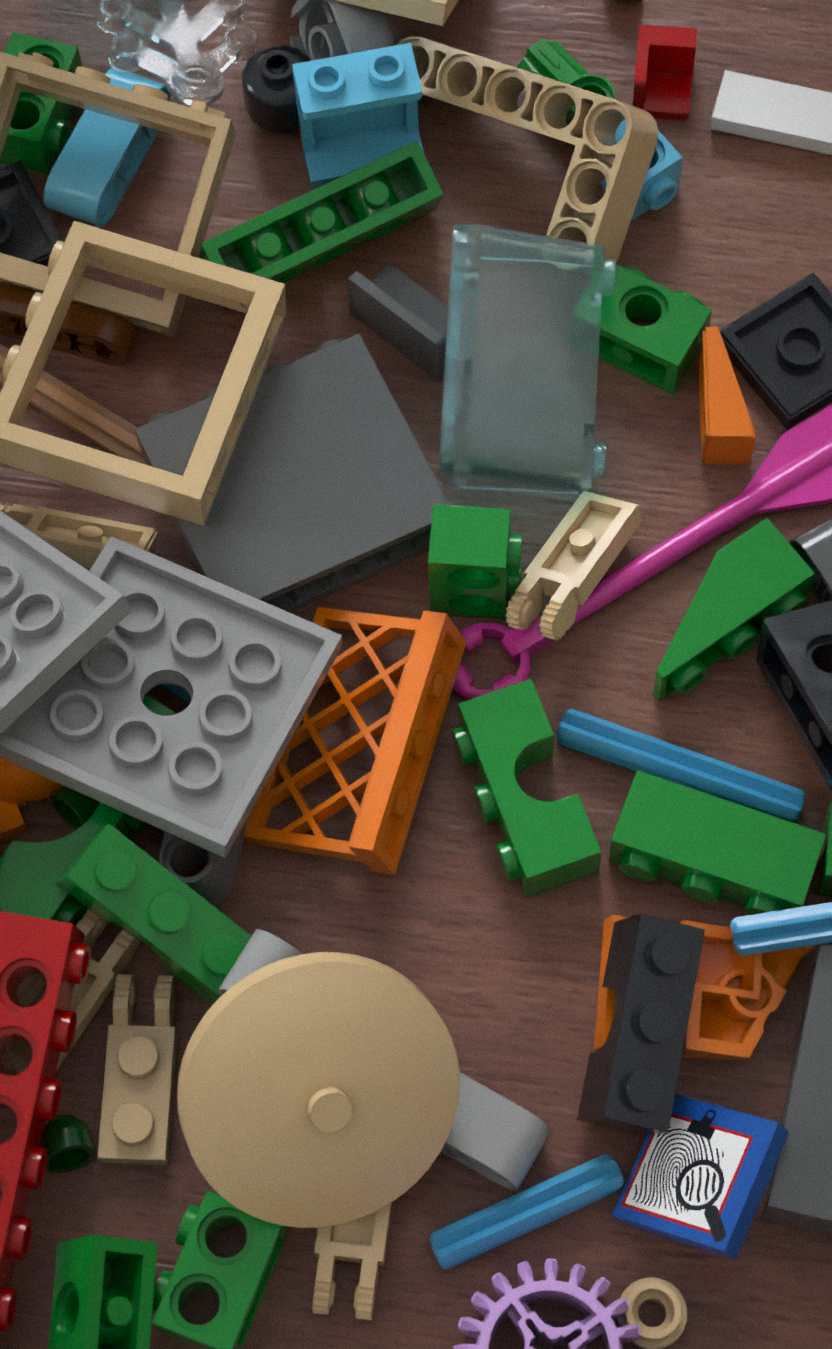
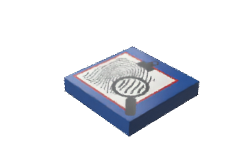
(702, 1177)

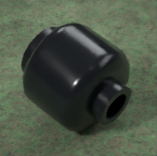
(271, 88)

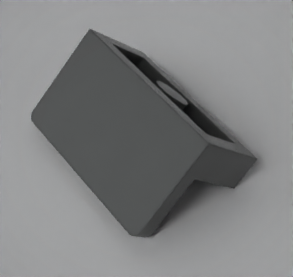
(402, 316)

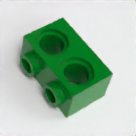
(46, 117)
(473, 561)
(236, 1279)

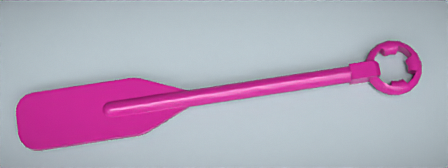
(791, 477)

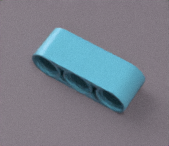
(99, 160)

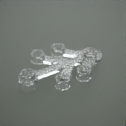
(192, 73)

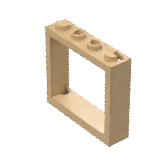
(141, 106)
(162, 491)

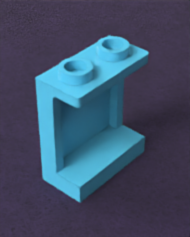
(356, 109)

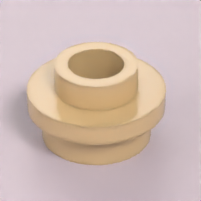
(670, 1300)

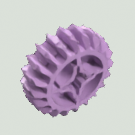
(514, 1304)

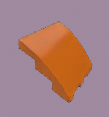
(729, 995)

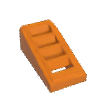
(725, 423)

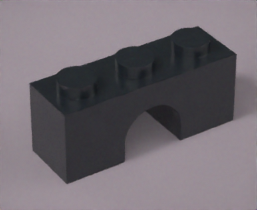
(637, 1069)

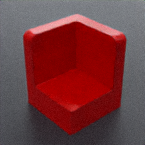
(665, 71)

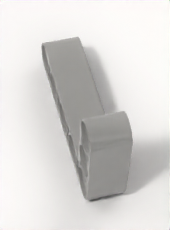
(488, 1129)

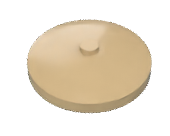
(318, 1090)

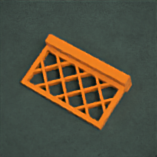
(401, 757)

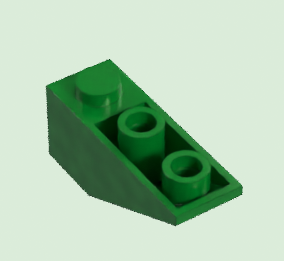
(744, 584)

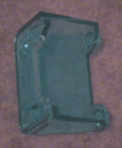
(522, 361)

